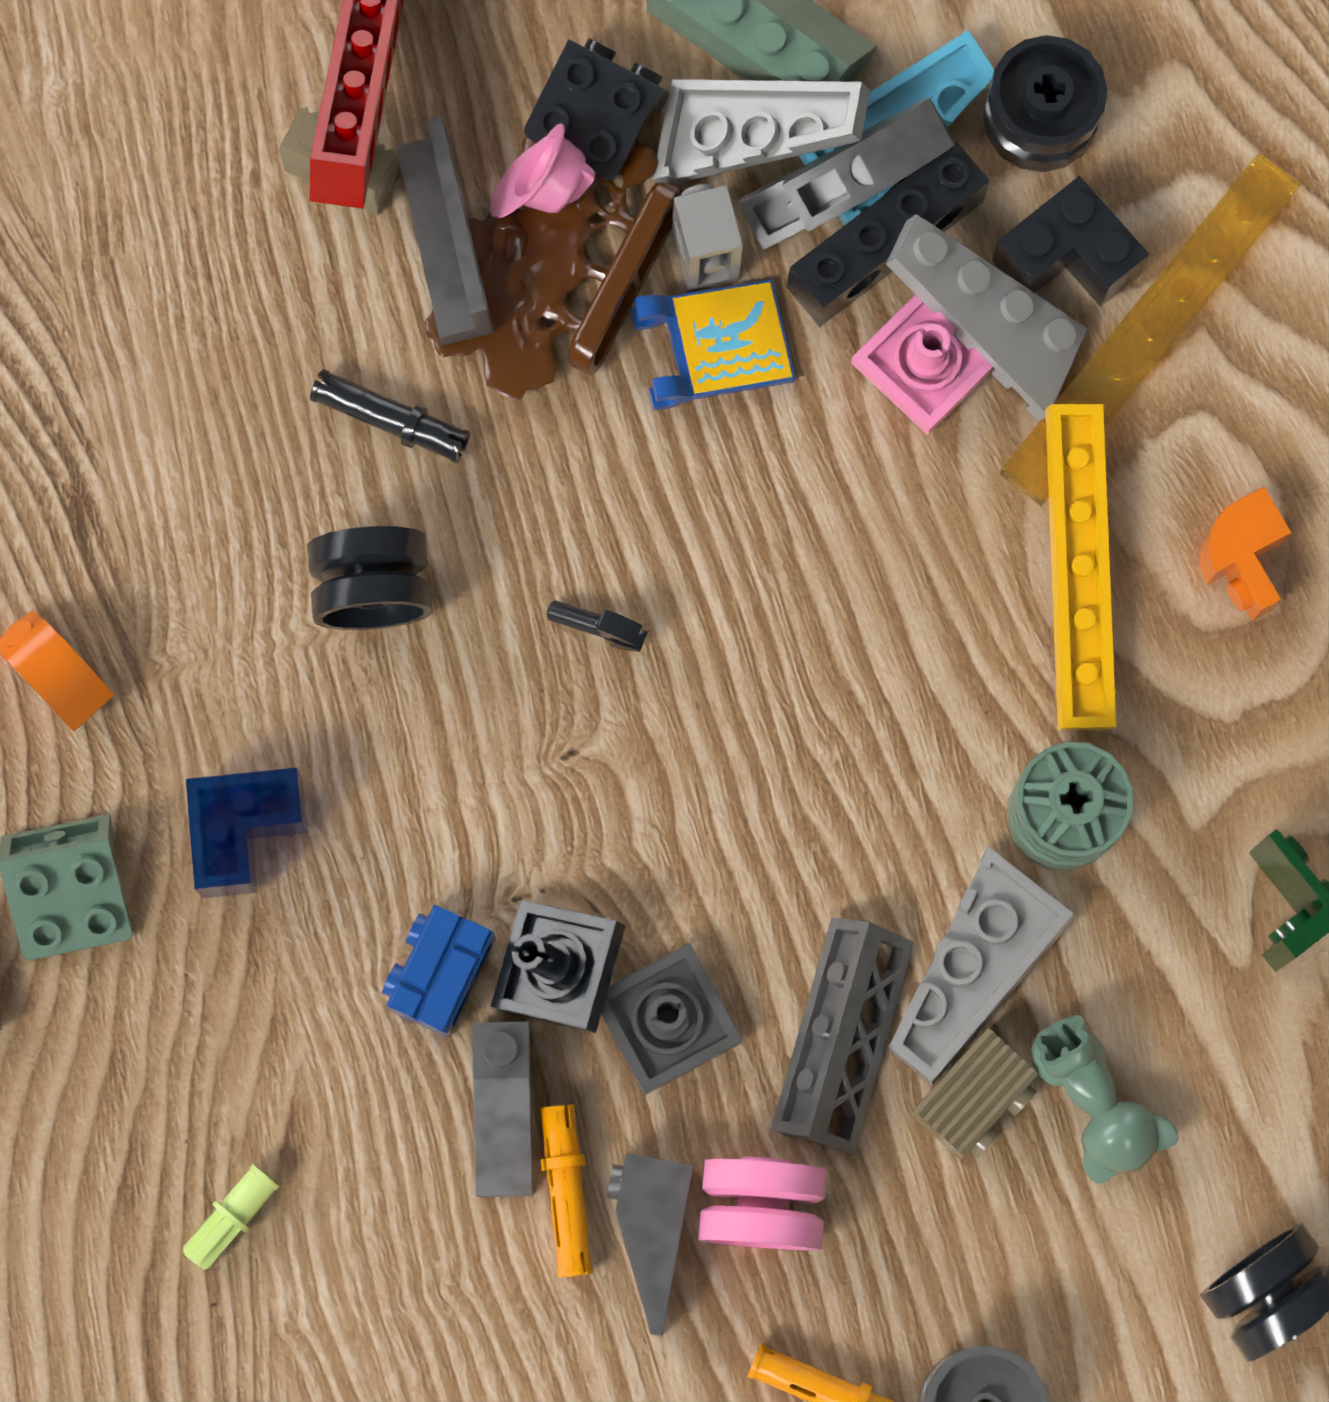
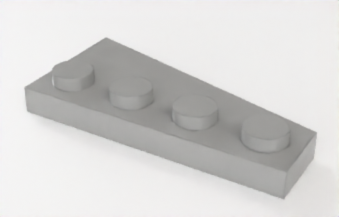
(752, 122)
(1003, 320)
(986, 953)

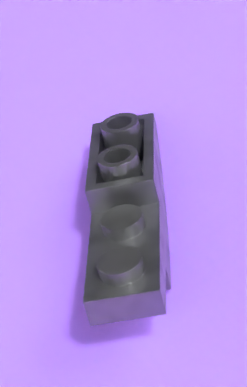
(847, 174)

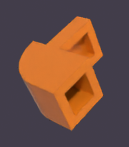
(1232, 548)
(53, 670)

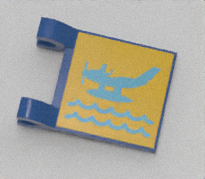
(720, 341)

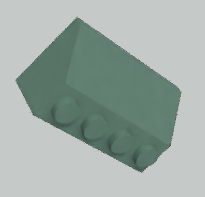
(769, 38)

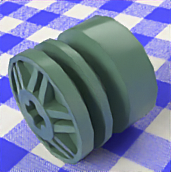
(1049, 830)

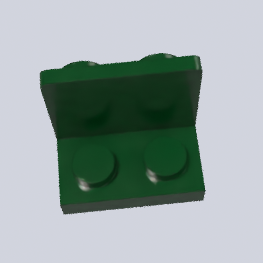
(1286, 867)

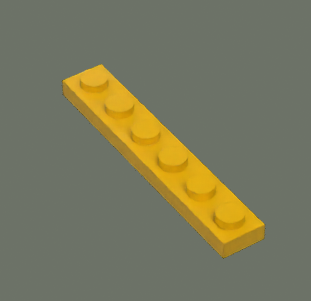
(1080, 567)

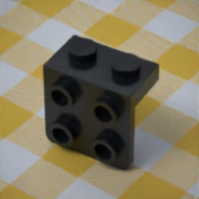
(598, 104)

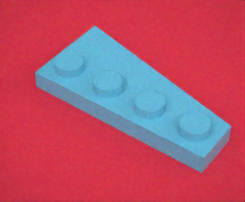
(948, 75)

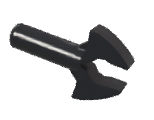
(614, 628)

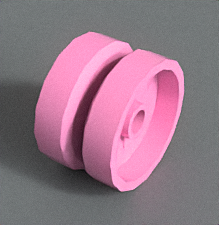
(763, 1198)

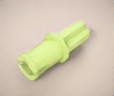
(229, 1218)

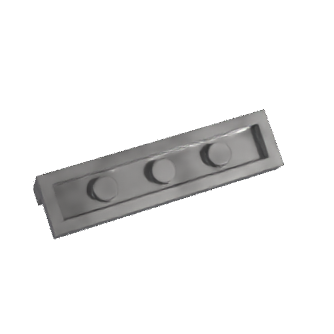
(444, 236)
(834, 1030)

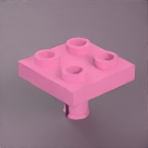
(921, 364)

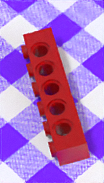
(353, 101)

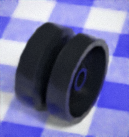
(1044, 103)
(369, 578)
(1269, 1284)

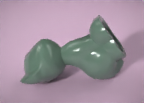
(1119, 1133)

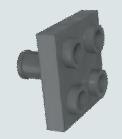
(668, 1019)

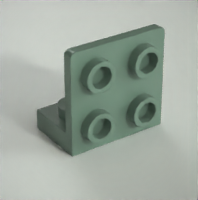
(64, 887)

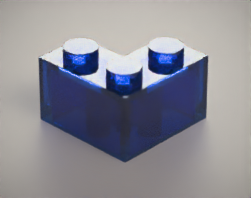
(226, 817)

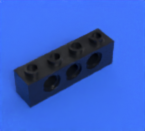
(858, 252)

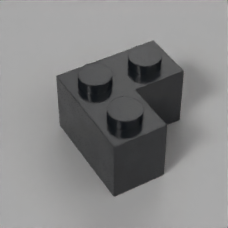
(1075, 234)

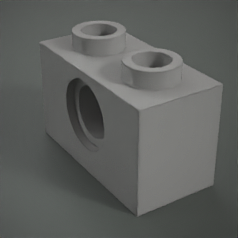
(706, 237)

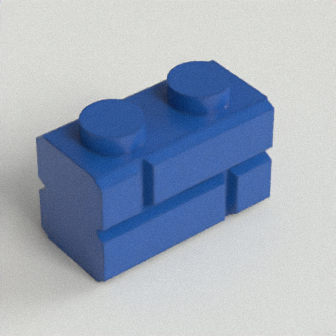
(439, 970)

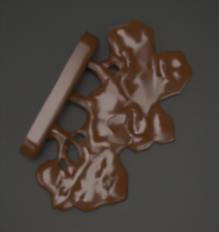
(539, 257)

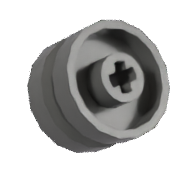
(983, 1374)

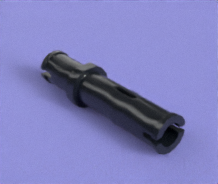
(408, 423)

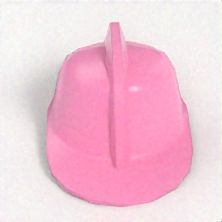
(543, 177)

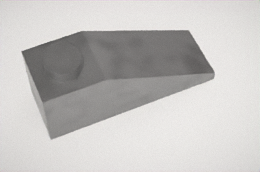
(502, 1108)
(651, 1216)

